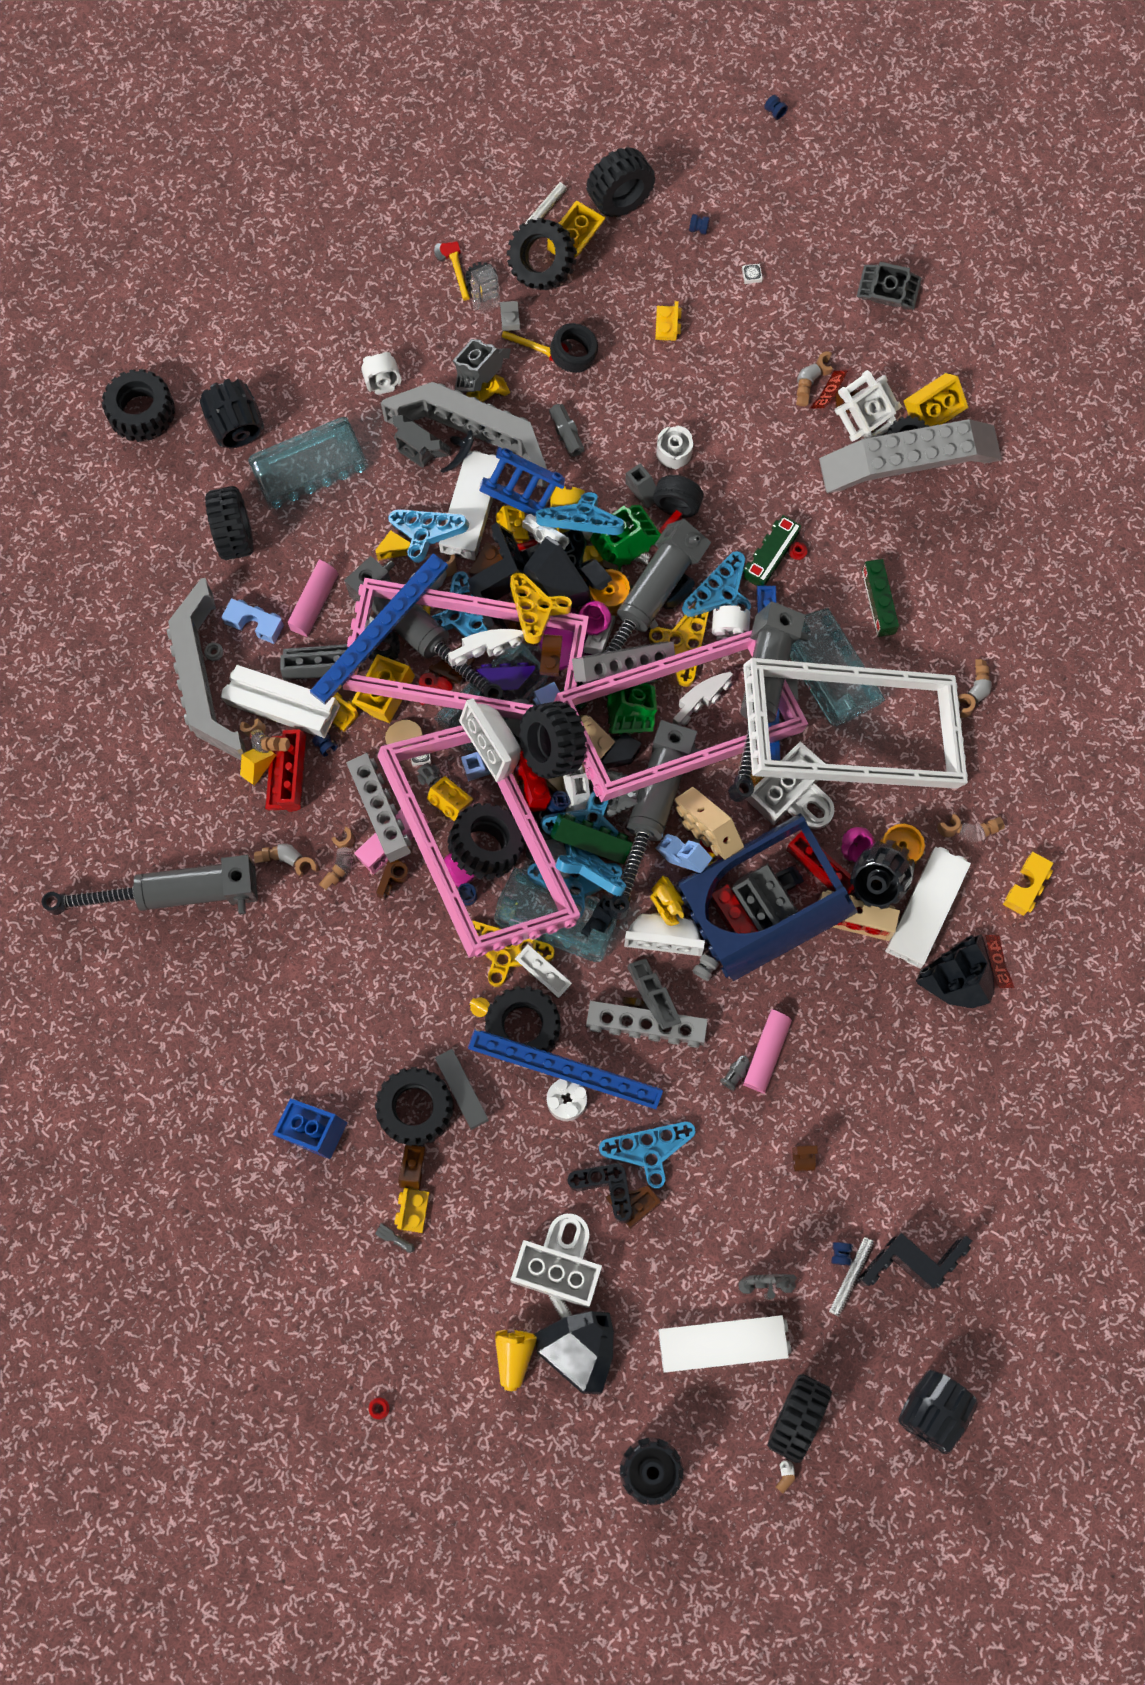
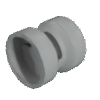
(705, 967)

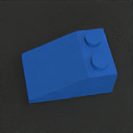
(310, 1128)

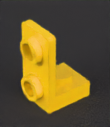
(495, 385)

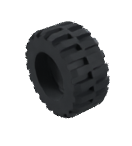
(620, 182)
(520, 249)
(134, 385)
(229, 523)
(552, 739)
(474, 858)
(531, 999)
(404, 1081)
(799, 1418)

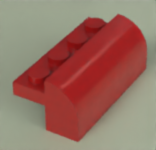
(286, 774)

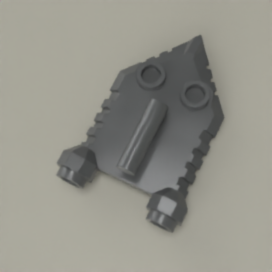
(619, 803)
(785, 1282)

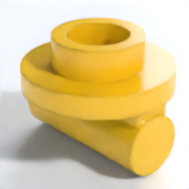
(479, 1006)

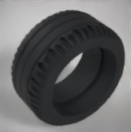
(581, 334)
(679, 494)

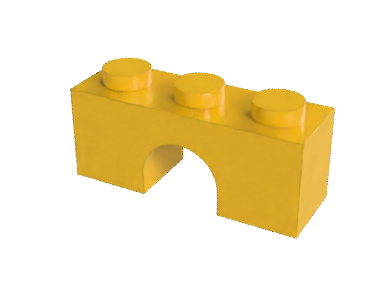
(1037, 870)

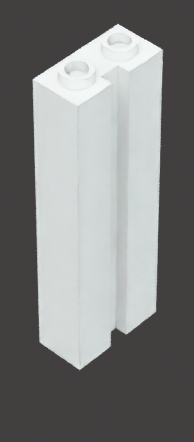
(471, 504)
(279, 701)
(928, 907)
(724, 1343)

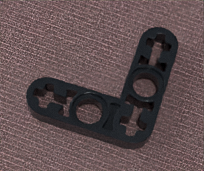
(613, 1183)

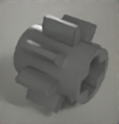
(428, 774)

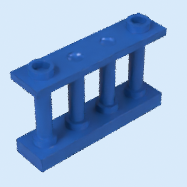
(508, 495)

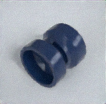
(776, 107)
(699, 224)
(324, 744)
(558, 802)
(467, 890)
(839, 1258)

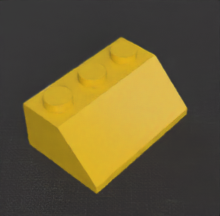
(581, 224)
(937, 401)
(381, 706)

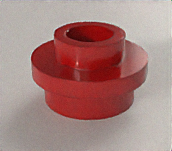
(798, 555)
(374, 1413)

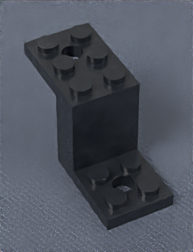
(495, 580)
(915, 1261)

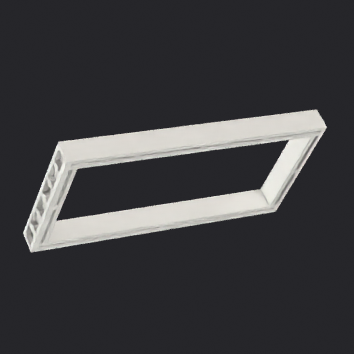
(949, 714)

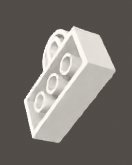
(777, 796)
(559, 1267)

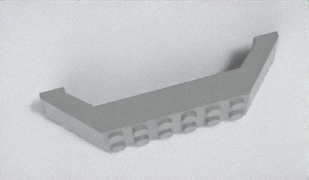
(467, 414)
(909, 453)
(192, 671)

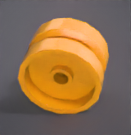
(614, 593)
(906, 836)

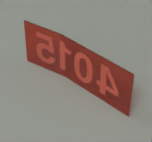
(829, 390)
(998, 962)

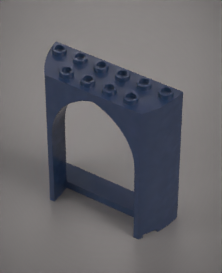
(748, 951)

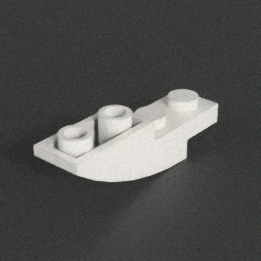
(491, 641)
(705, 692)
(578, 790)

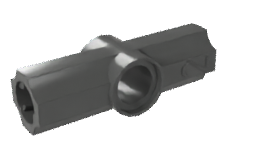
(566, 429)

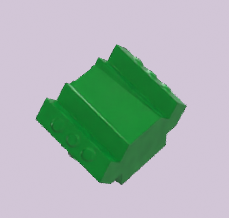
(635, 540)
(632, 709)

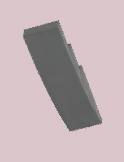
(654, 994)
(461, 1089)

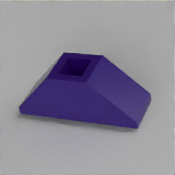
(506, 676)

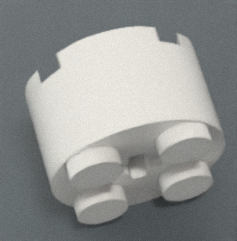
(380, 373)
(674, 447)
(730, 621)
(571, 1110)

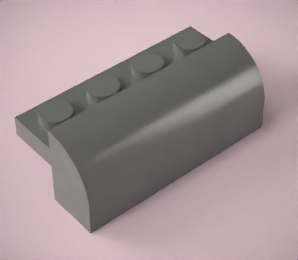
(309, 661)
(764, 897)

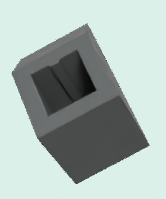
(641, 485)

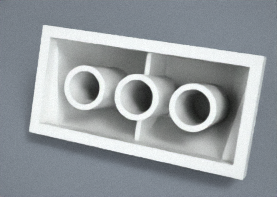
(491, 738)
(652, 933)

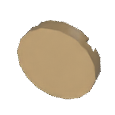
(402, 731)

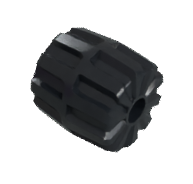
(231, 413)
(882, 874)
(938, 1411)
(639, 1458)

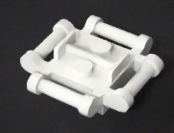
(868, 407)

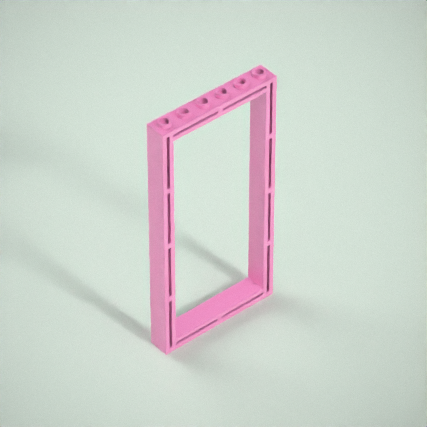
(457, 602)
(593, 766)
(477, 945)

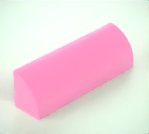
(312, 598)
(372, 853)
(767, 1051)

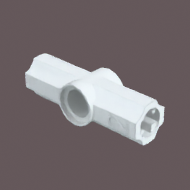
(541, 532)

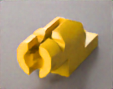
(667, 901)

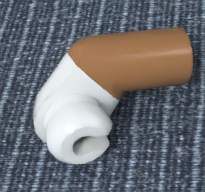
(788, 1476)

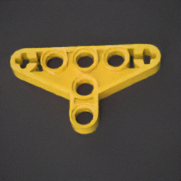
(534, 599)
(685, 633)
(511, 952)

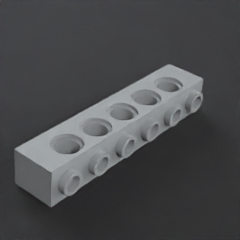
(619, 661)
(393, 848)
(598, 1010)

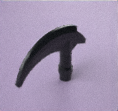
(465, 444)

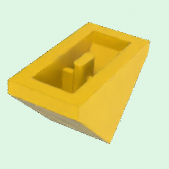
(392, 547)
(255, 764)

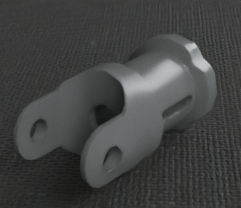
(736, 1072)

